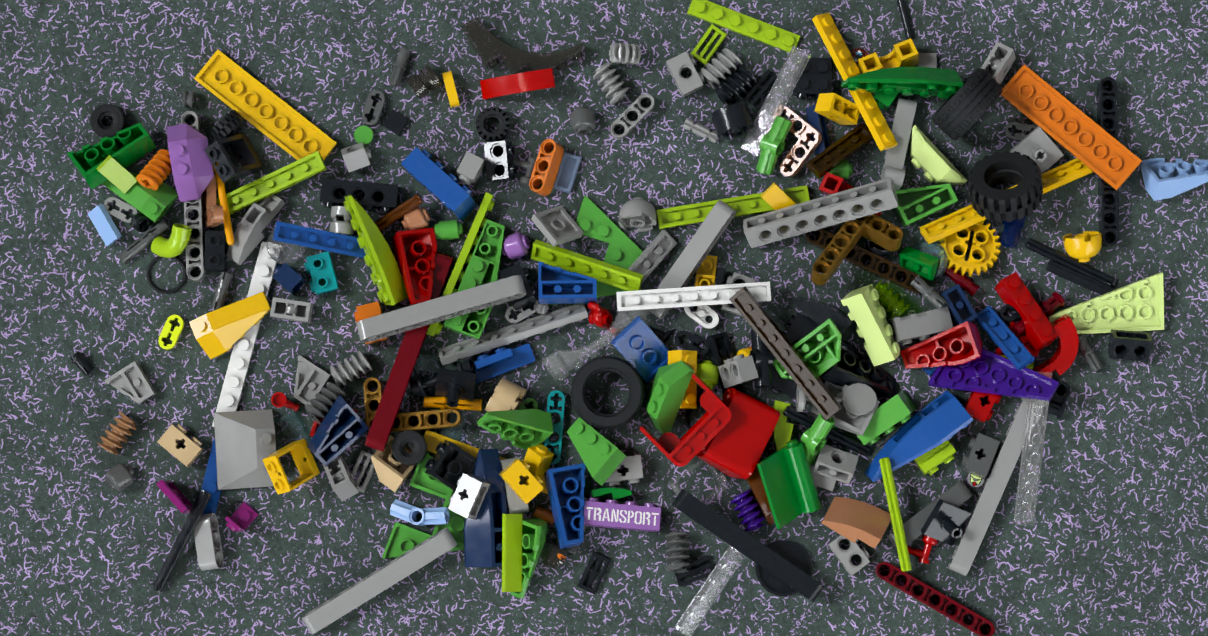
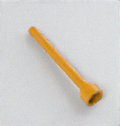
(223, 202)

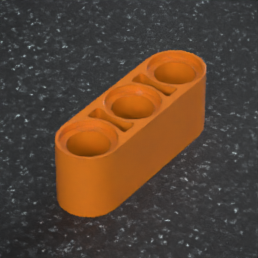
(549, 175)

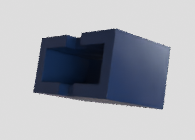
(288, 278)

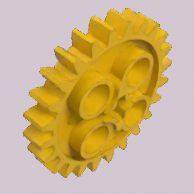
(986, 250)

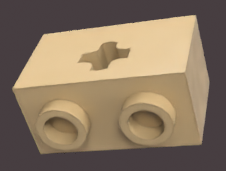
(170, 442)

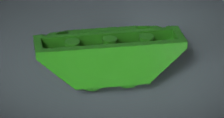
(819, 349)
(667, 394)

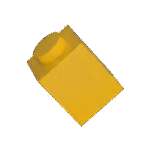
(538, 459)

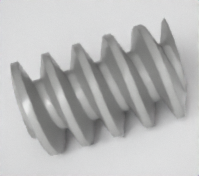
(720, 66)
(610, 83)
(350, 368)

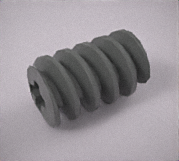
(324, 401)
(676, 552)

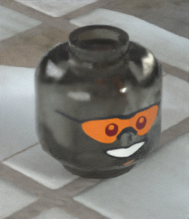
(553, 555)

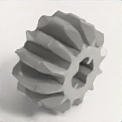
(624, 53)

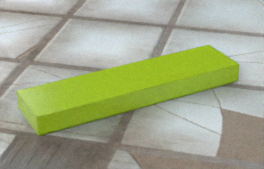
(512, 552)

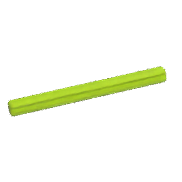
(895, 514)

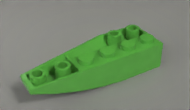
(481, 270)

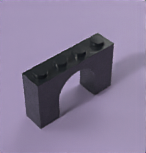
(799, 328)

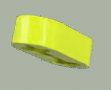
(175, 334)

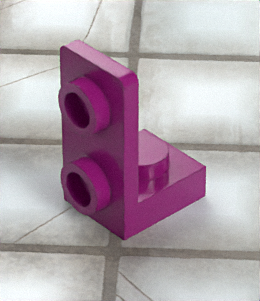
(241, 518)

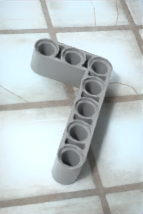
(901, 130)

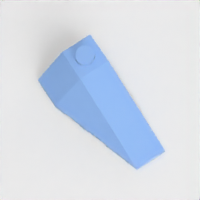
(1168, 180)

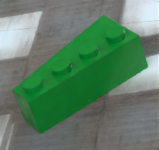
(125, 148)

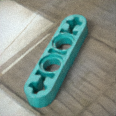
(558, 428)

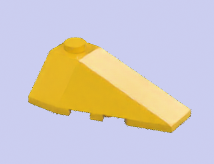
(224, 326)

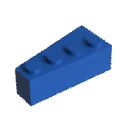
(439, 183)
(567, 500)

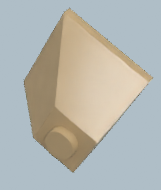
(388, 469)

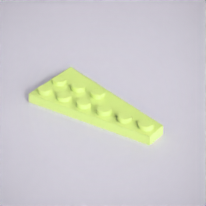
(1126, 308)

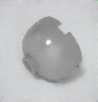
(637, 214)

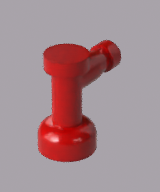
(280, 400)
(925, 553)

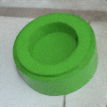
(363, 134)

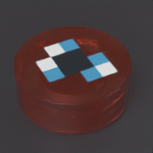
(858, 53)

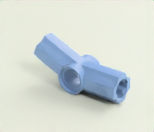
(430, 516)

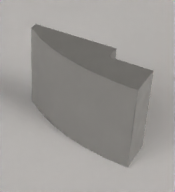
(843, 418)

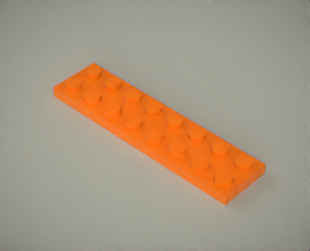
(1070, 127)

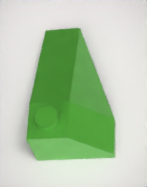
(149, 202)
(521, 427)
(533, 541)

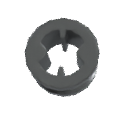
(188, 99)

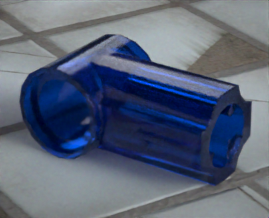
(1011, 232)

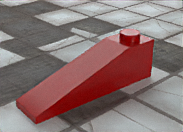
(416, 261)
(948, 348)

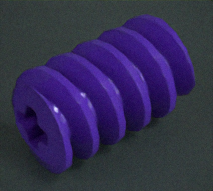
(747, 511)

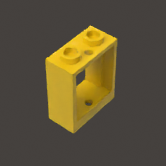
(306, 468)

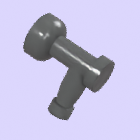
(529, 165)

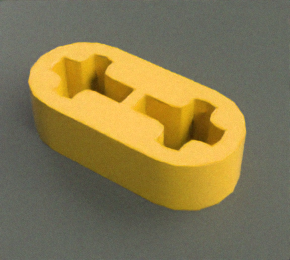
(450, 88)

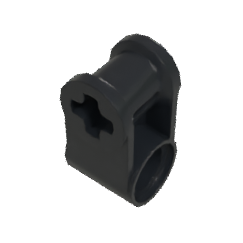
(1059, 401)

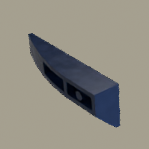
(484, 533)

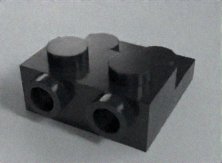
(814, 79)
(450, 464)

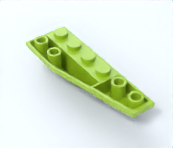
(378, 255)

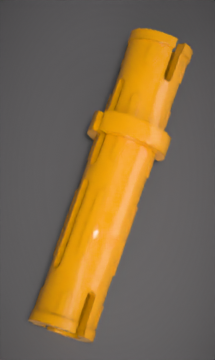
(441, 402)

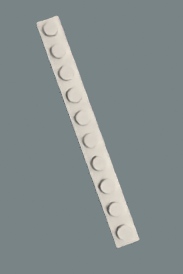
(244, 346)

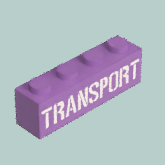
(621, 516)

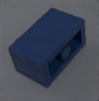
(958, 305)

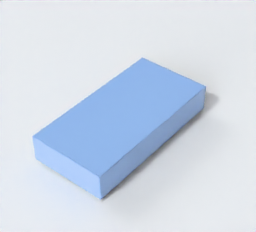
(104, 225)

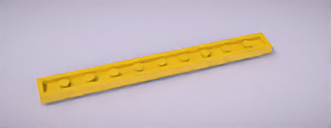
(968, 216)

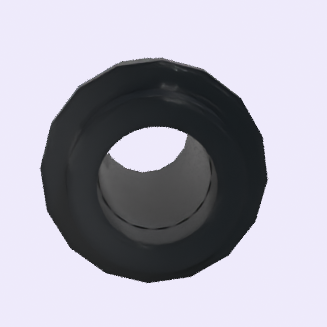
(80, 361)

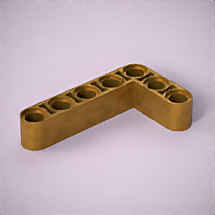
(865, 228)
(405, 418)

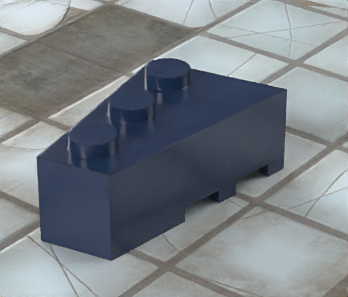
(336, 432)

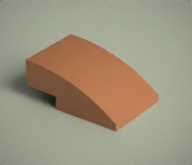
(857, 520)

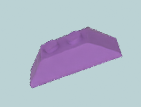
(189, 161)

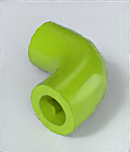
(175, 244)

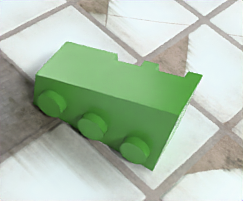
(922, 202)

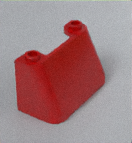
(744, 438)

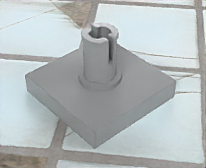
(1039, 148)
(557, 226)

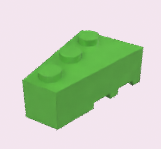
(886, 416)
(595, 450)

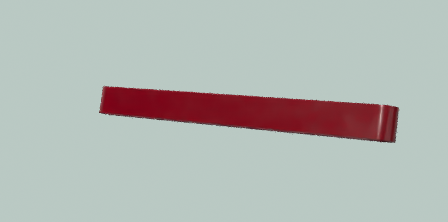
(404, 366)

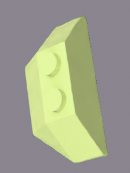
(932, 161)

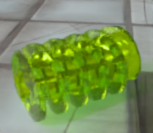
(890, 301)

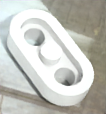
(700, 315)

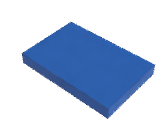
(641, 348)

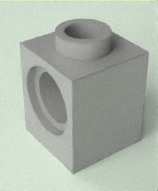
(356, 156)

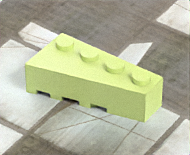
(872, 324)

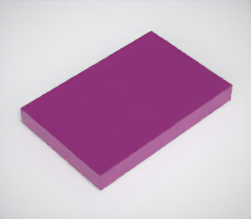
(175, 496)

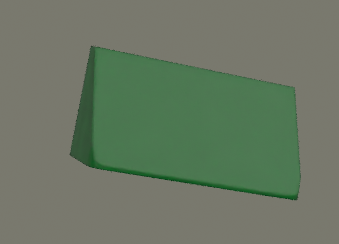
(919, 262)

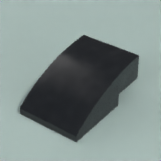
(821, 312)

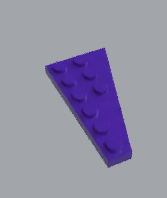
(995, 376)

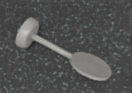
(856, 398)

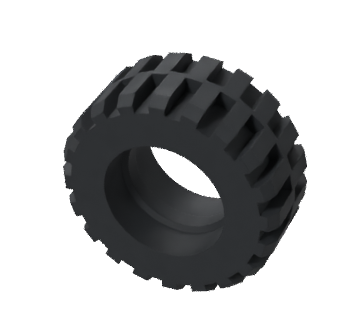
(1008, 203)

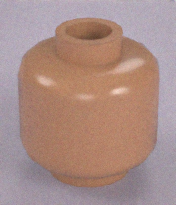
(416, 219)

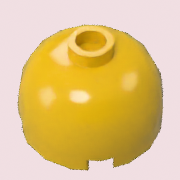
(1083, 245)

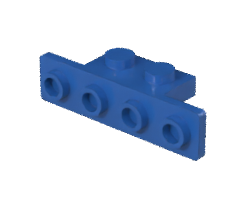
(502, 362)

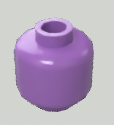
(515, 245)

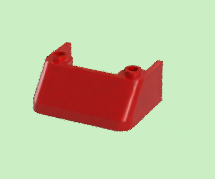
(683, 450)

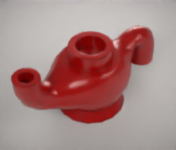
(599, 316)

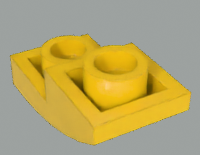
(706, 272)

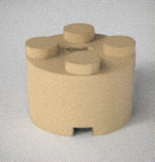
(506, 396)

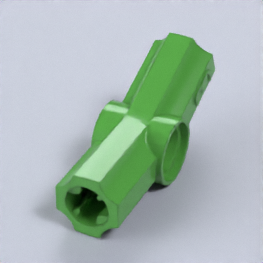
(773, 145)
(814, 437)

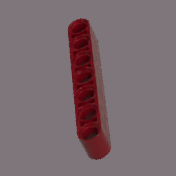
(943, 602)

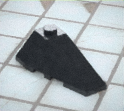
(857, 369)

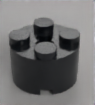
(732, 121)

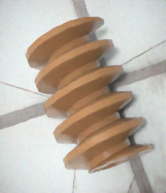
(118, 433)

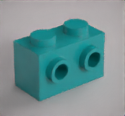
(322, 273)

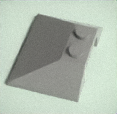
(240, 446)

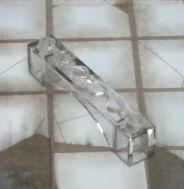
(562, 361)

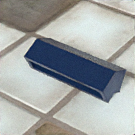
(819, 123)

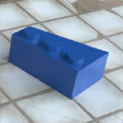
(564, 287)

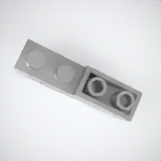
(252, 224)

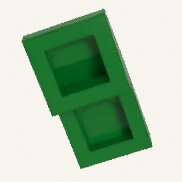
(617, 493)

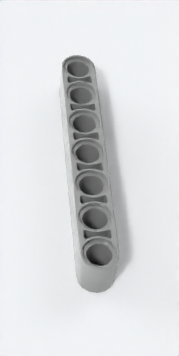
(696, 250)

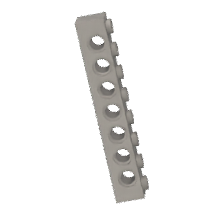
(820, 213)

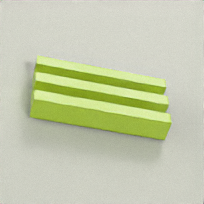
(699, 57)

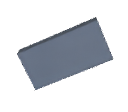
(567, 173)

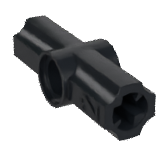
(763, 361)

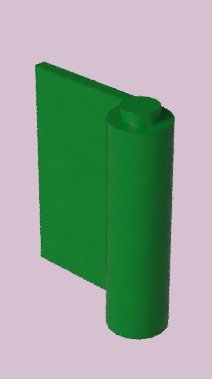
(789, 483)

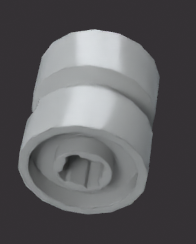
(339, 226)

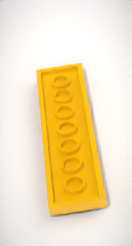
(263, 108)

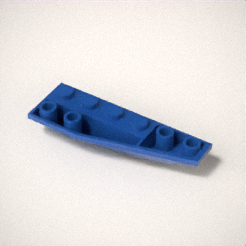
(922, 433)

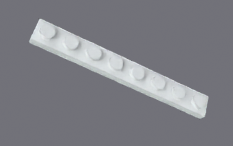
(688, 296)

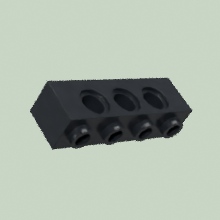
(331, 186)

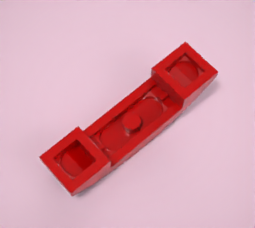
(517, 83)

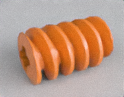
(155, 170)

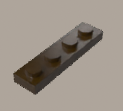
(840, 150)

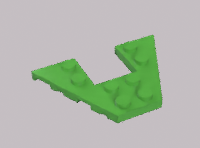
(621, 249)
(405, 537)

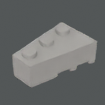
(921, 325)

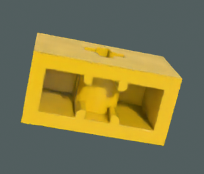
(837, 109)
(511, 475)

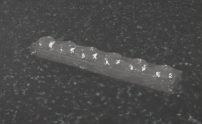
(776, 98)

